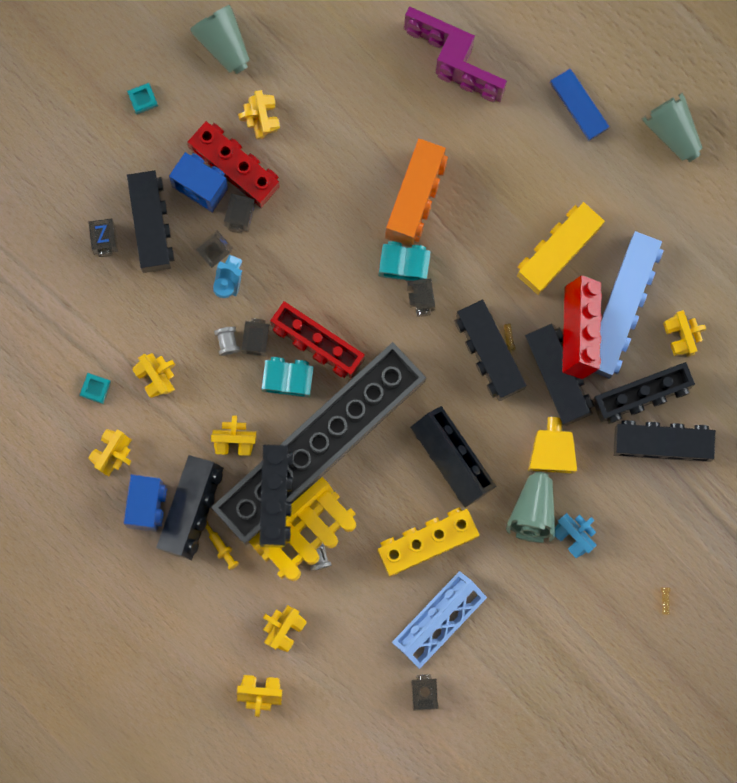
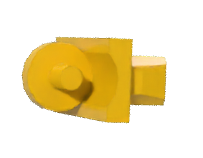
(256, 114)
(679, 324)
(159, 372)
(223, 437)
(114, 453)
(279, 625)
(258, 697)

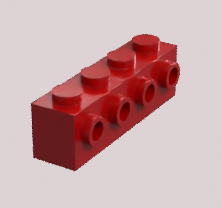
(239, 168)
(582, 327)
(316, 339)

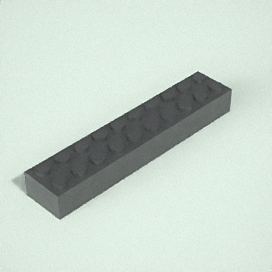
(327, 436)

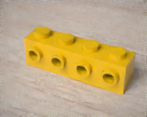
(560, 248)
(428, 542)

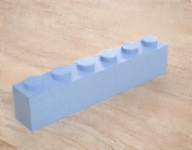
(624, 300)

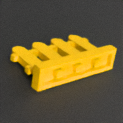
(320, 498)

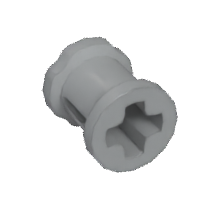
(227, 341)
(323, 560)

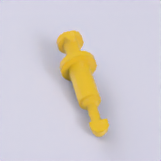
(221, 548)

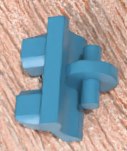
(228, 277)
(583, 541)

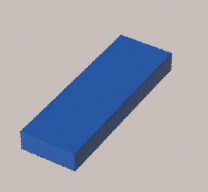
(579, 104)

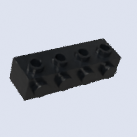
(149, 221)
(490, 350)
(564, 389)
(642, 392)
(664, 442)
(453, 456)
(274, 496)
(190, 507)

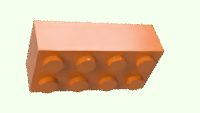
(415, 192)

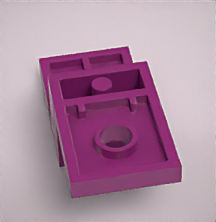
(453, 58)

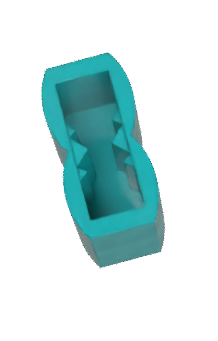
(404, 262)
(287, 377)

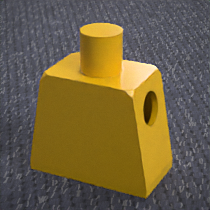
(553, 450)

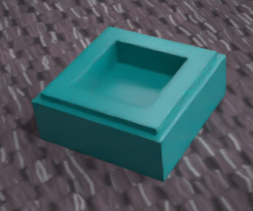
(142, 98)
(95, 388)

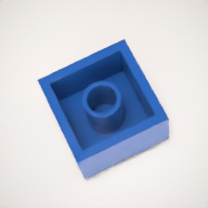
(199, 181)
(144, 503)

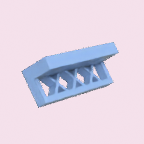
(436, 616)

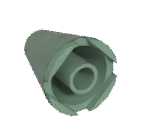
(223, 39)
(676, 128)
(534, 510)

